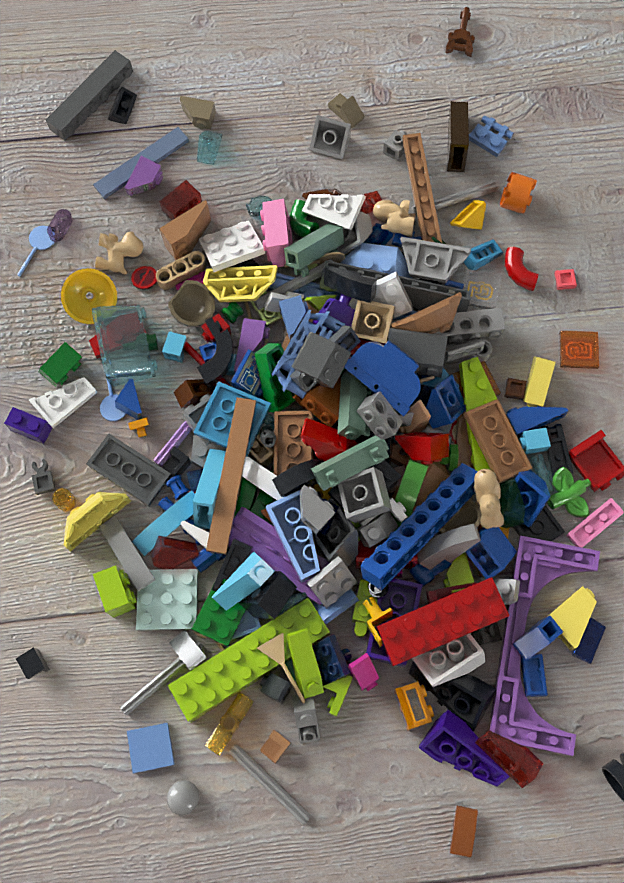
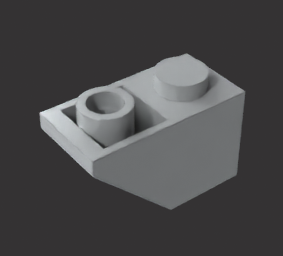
(313, 510)
(306, 719)

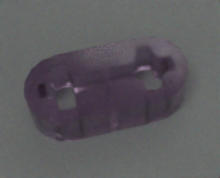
(57, 224)

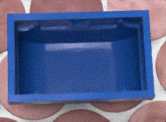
(388, 369)

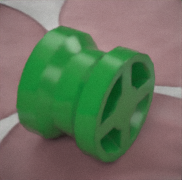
(232, 312)

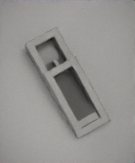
(448, 546)

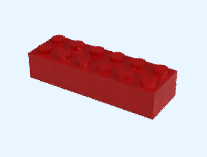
(442, 621)

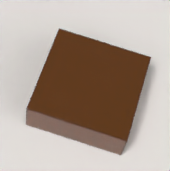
(515, 389)

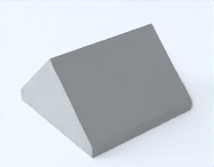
(330, 137)

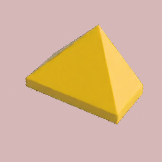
(471, 216)

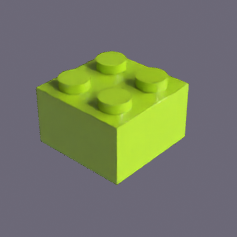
(114, 591)

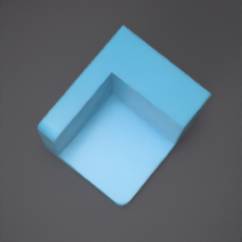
(174, 347)

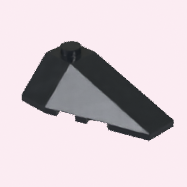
(463, 696)

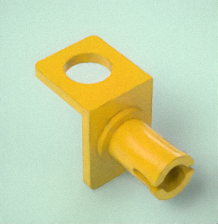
(378, 616)

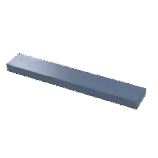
(156, 152)

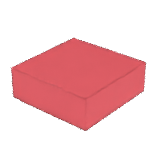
(565, 279)

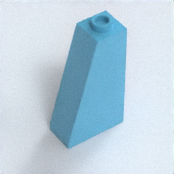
(207, 489)

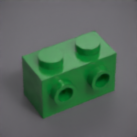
(60, 364)

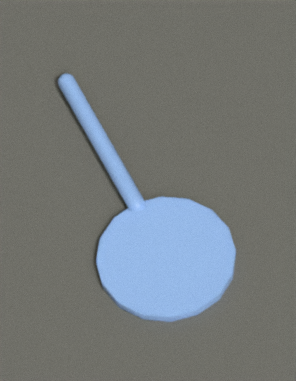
(39, 241)
(108, 408)

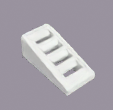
(197, 533)

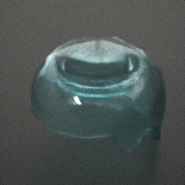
(256, 206)

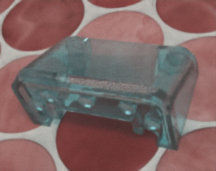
(123, 343)

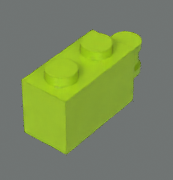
(360, 613)

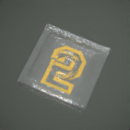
(483, 288)

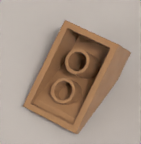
(184, 231)

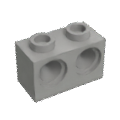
(379, 416)

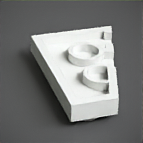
(61, 403)

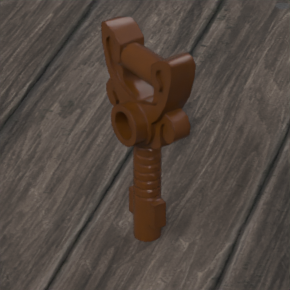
(461, 38)

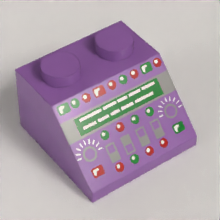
(144, 177)

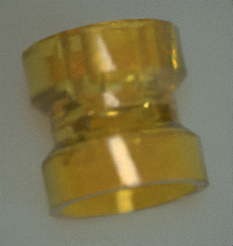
(67, 503)

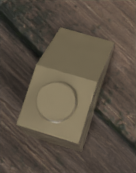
(199, 111)

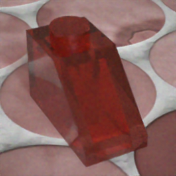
(172, 552)

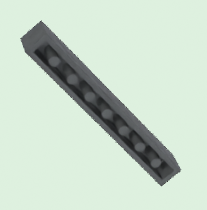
(421, 293)

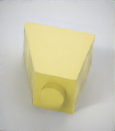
(538, 381)
(574, 616)

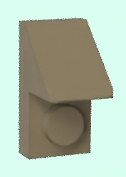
(346, 109)

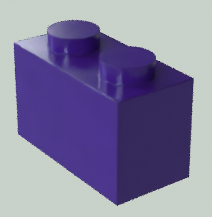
(28, 425)

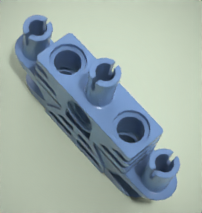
(296, 344)

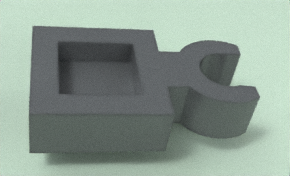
(43, 480)

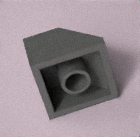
(321, 360)

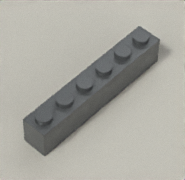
(90, 95)

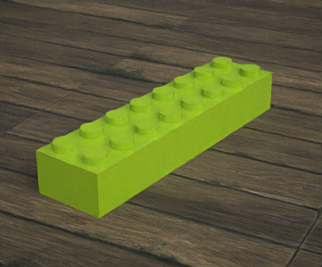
(242, 662)

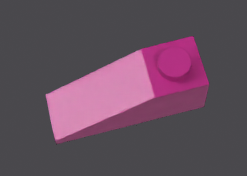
(364, 673)

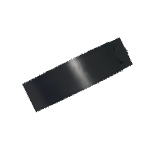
(220, 363)
(296, 477)

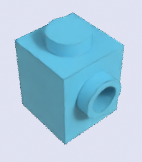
(535, 441)

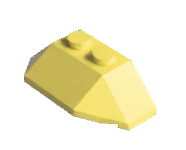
(240, 283)
(93, 513)

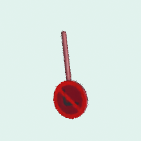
(144, 277)

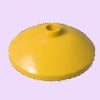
(78, 285)

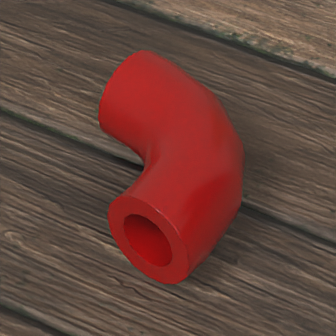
(517, 271)

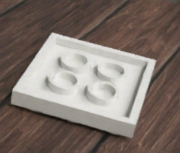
(231, 246)

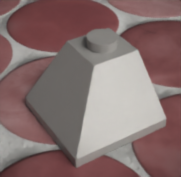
(360, 232)

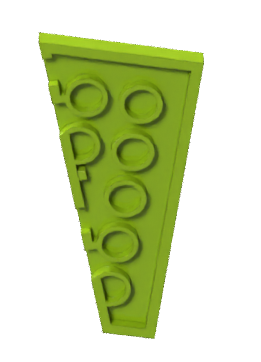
(476, 393)

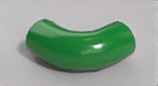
(299, 221)

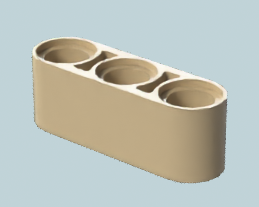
(185, 262)

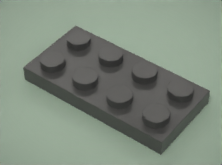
(129, 469)

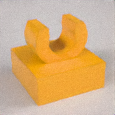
(139, 426)

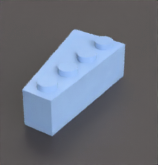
(294, 535)

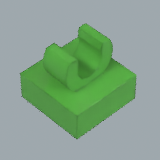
(453, 457)

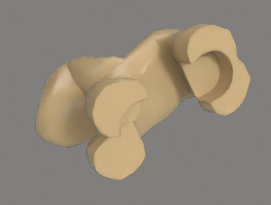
(395, 216)
(129, 246)
(488, 495)

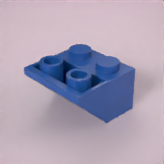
(491, 552)

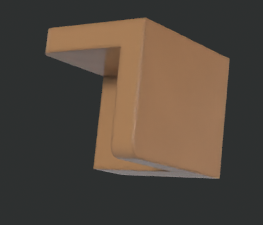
(275, 746)

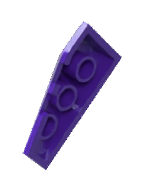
(455, 743)

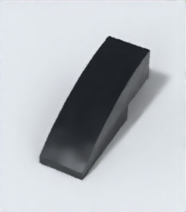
(350, 283)

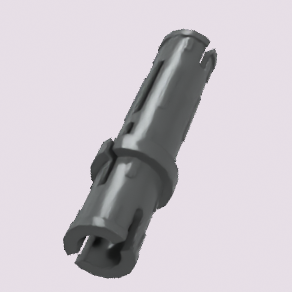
(265, 437)

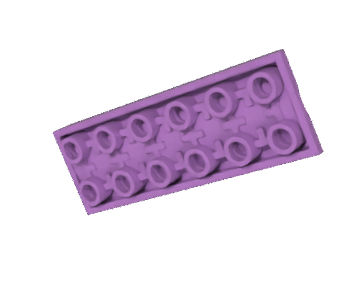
(267, 545)

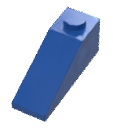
(533, 417)

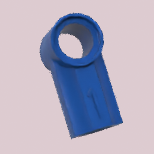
(206, 559)
(424, 576)

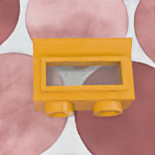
(414, 705)

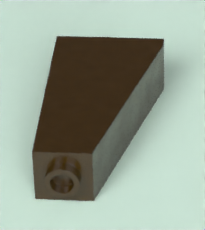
(457, 137)

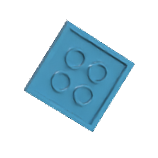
(219, 411)

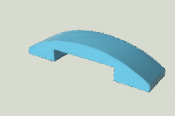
(165, 524)

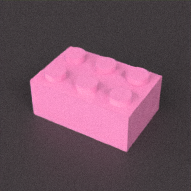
(276, 231)

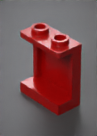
(597, 462)

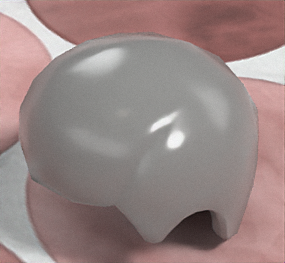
(183, 797)

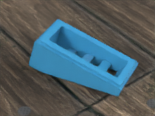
(474, 263)

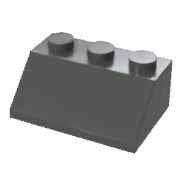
(423, 348)
(340, 539)

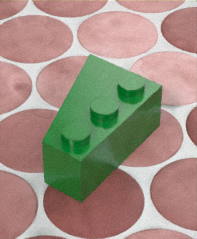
(266, 361)

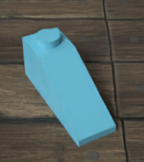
(243, 581)

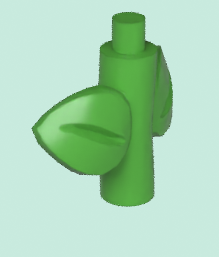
(569, 493)

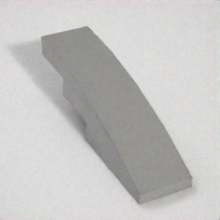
(127, 553)

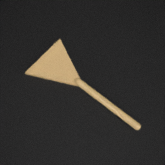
(275, 650)

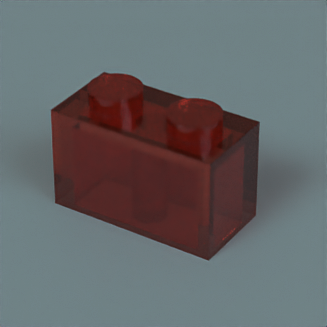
(180, 200)

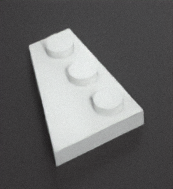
(334, 209)

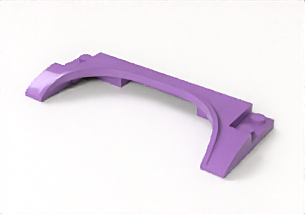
(511, 713)

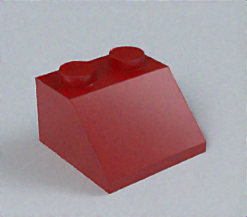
(425, 446)

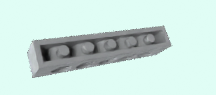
(491, 317)

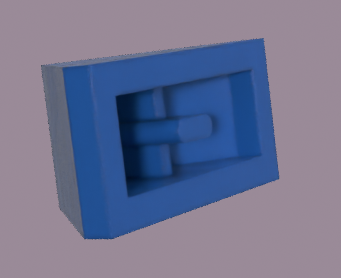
(128, 401)

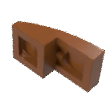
(464, 831)

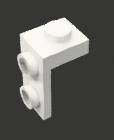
(398, 511)

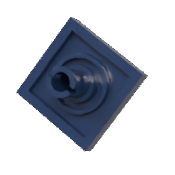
(331, 659)

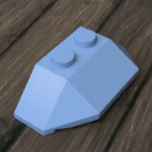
(378, 258)

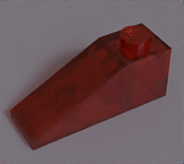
(511, 757)

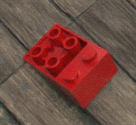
(324, 439)

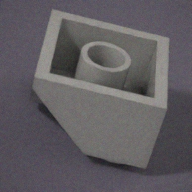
(364, 495)

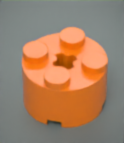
(517, 193)

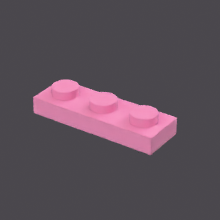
(595, 523)

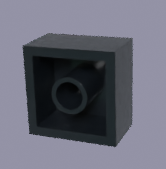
(269, 598)

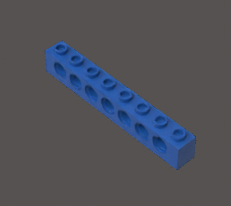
(419, 527)

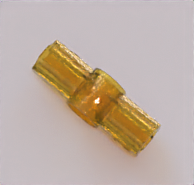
(221, 735)

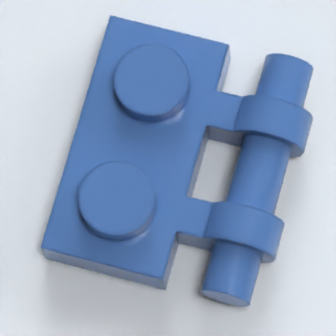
(487, 139)

